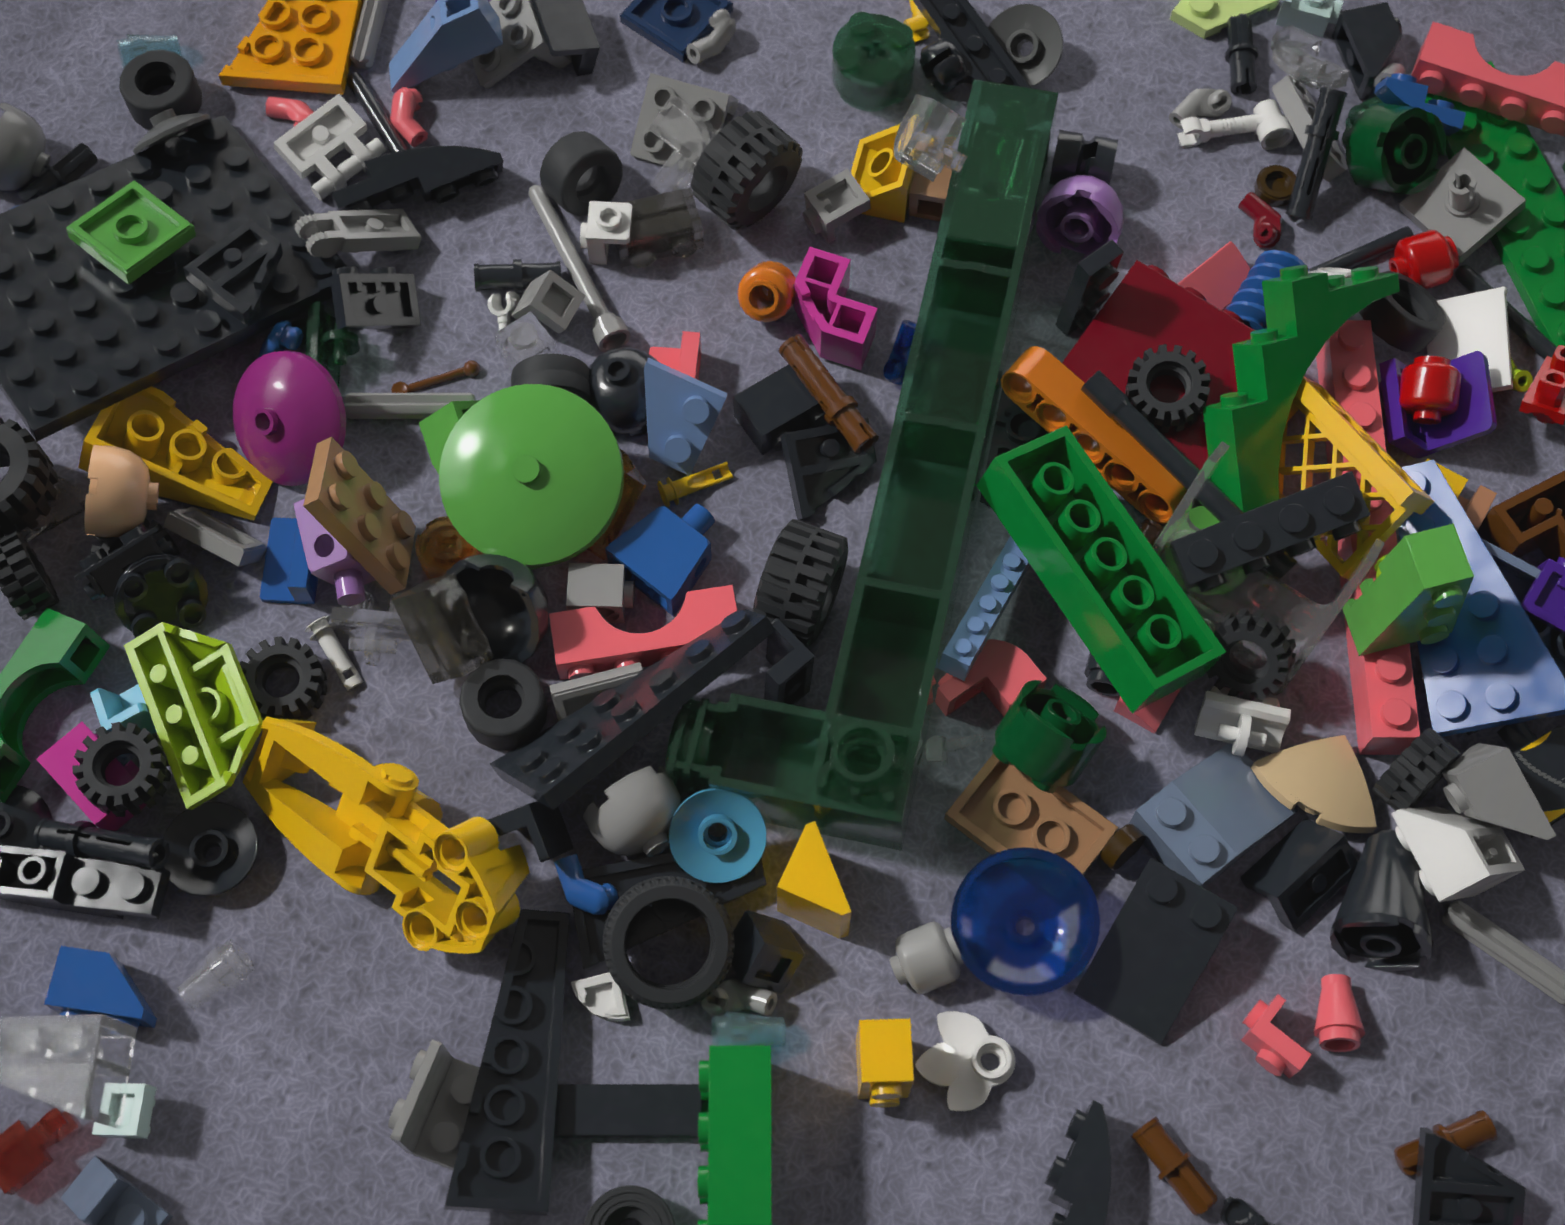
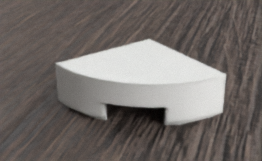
(602, 997)

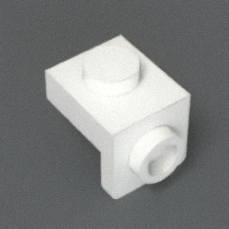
(605, 225)

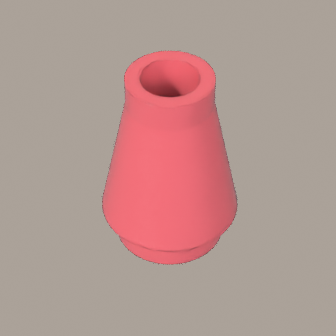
(1338, 1018)

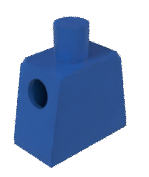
(665, 554)

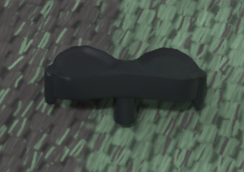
(1238, 1212)

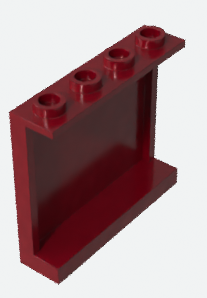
(1153, 312)

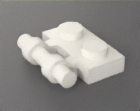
(320, 138)

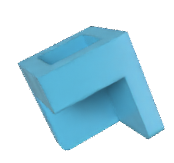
(122, 708)

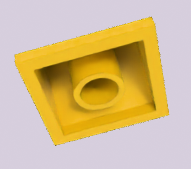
(882, 176)
(811, 887)

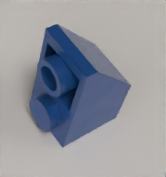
(96, 984)

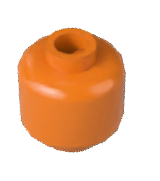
(766, 304)

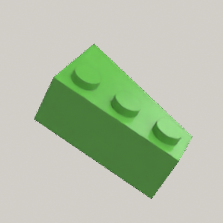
(1415, 594)

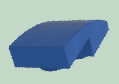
(1404, 91)

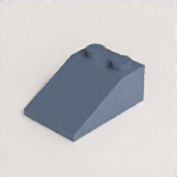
(1209, 817)

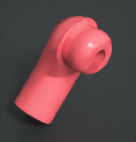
(404, 104)
(287, 109)

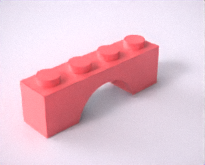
(1458, 72)
(590, 645)

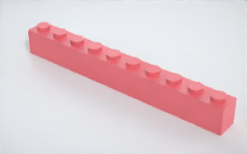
(1383, 679)

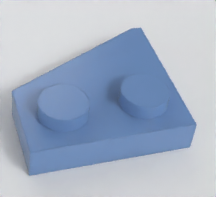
(678, 415)

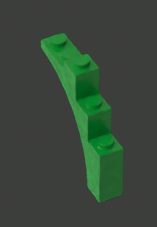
(1269, 368)

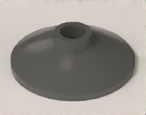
(1034, 25)
(168, 125)

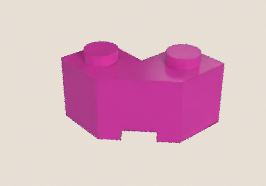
(836, 325)

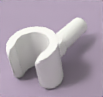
(502, 314)

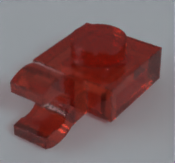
(24, 1148)

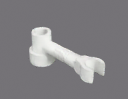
(1266, 123)

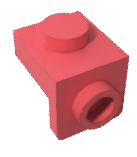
(1275, 1049)

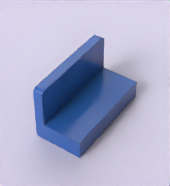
(285, 566)

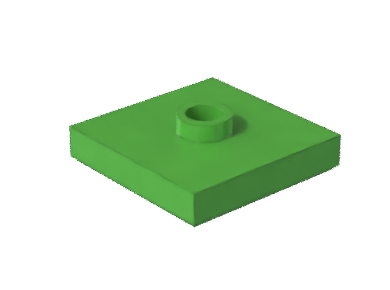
(131, 232)

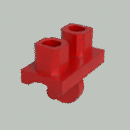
(1547, 391)

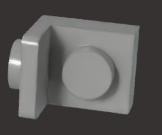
(834, 204)

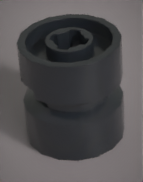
(1081, 157)

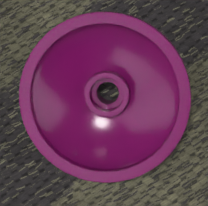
(283, 412)

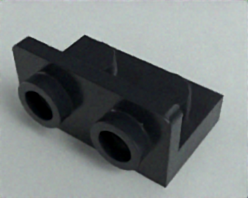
(373, 299)

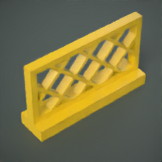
(1364, 455)

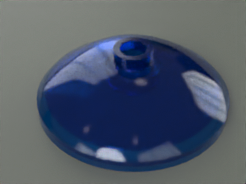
(1034, 888)

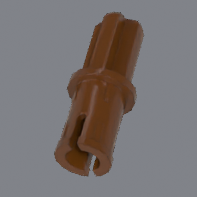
(1466, 1133)
(1175, 1167)

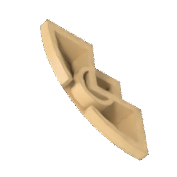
(1322, 781)

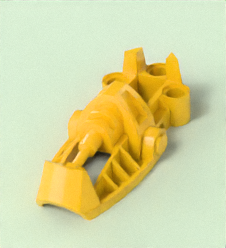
(386, 838)

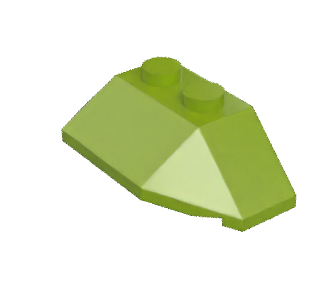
(197, 707)

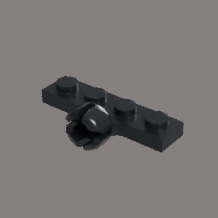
(963, 48)

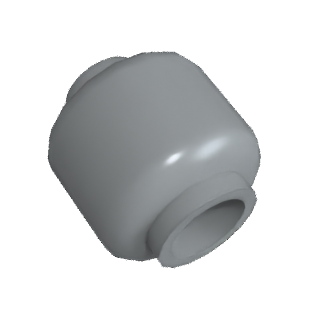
(926, 958)

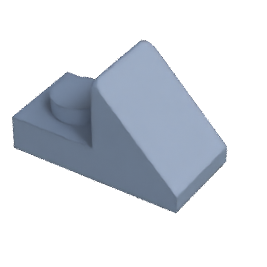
(107, 1198)

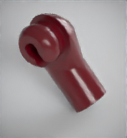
(1266, 220)

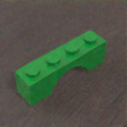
(51, 657)

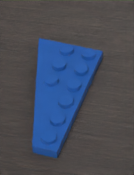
(1494, 660)

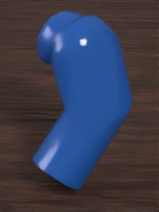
(582, 892)

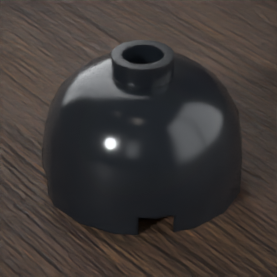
(619, 389)

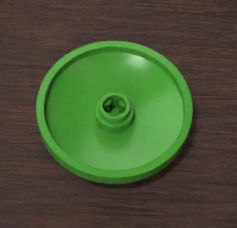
(531, 475)

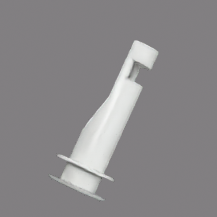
(334, 650)

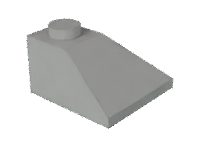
(1492, 788)

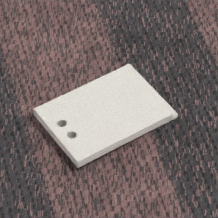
(1477, 324)

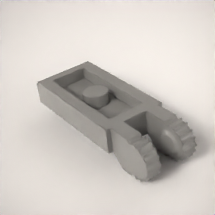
(357, 231)

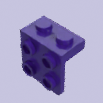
(1472, 419)

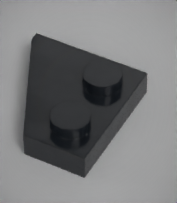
(1462, 1188)

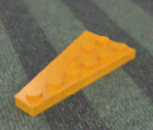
(297, 47)

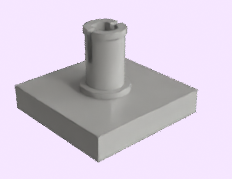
(1464, 203)

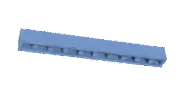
(984, 612)

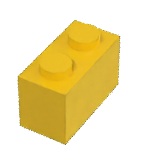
(884, 1061)

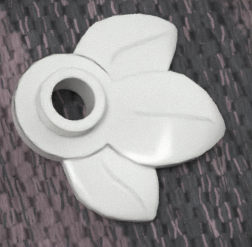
(958, 1061)

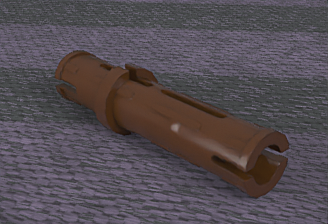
(839, 408)

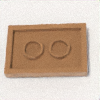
(360, 515)
(1008, 811)

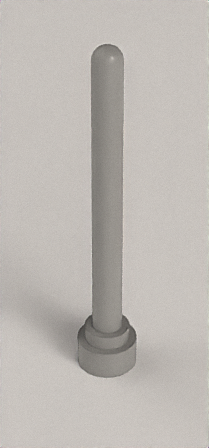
(608, 329)

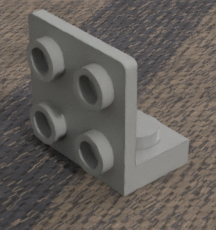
(521, 41)
(659, 89)
(436, 1108)

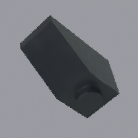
(1366, 43)

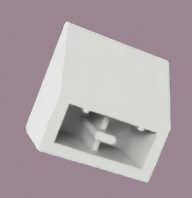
(1456, 851)

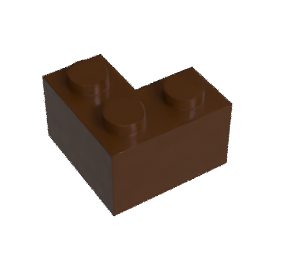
(1530, 520)

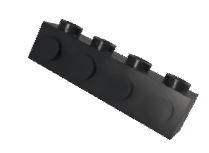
(1270, 530)

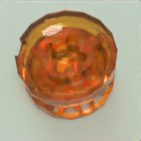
(441, 547)

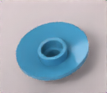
(721, 857)

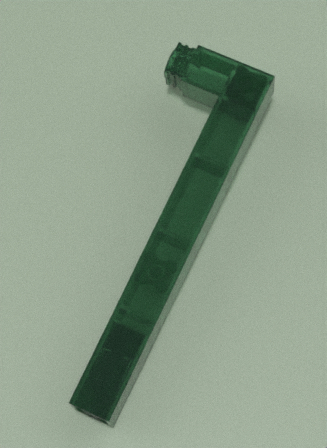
(863, 755)

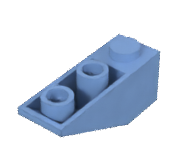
(444, 39)

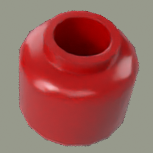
(1426, 258)
(1430, 389)

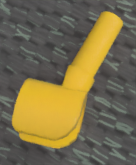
(917, 23)

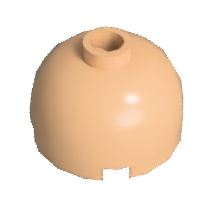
(117, 492)

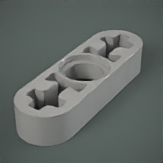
(1299, 111)

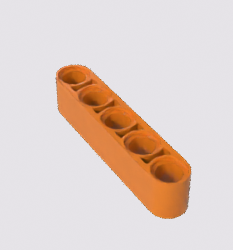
(1055, 399)

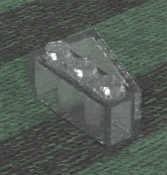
(69, 1062)

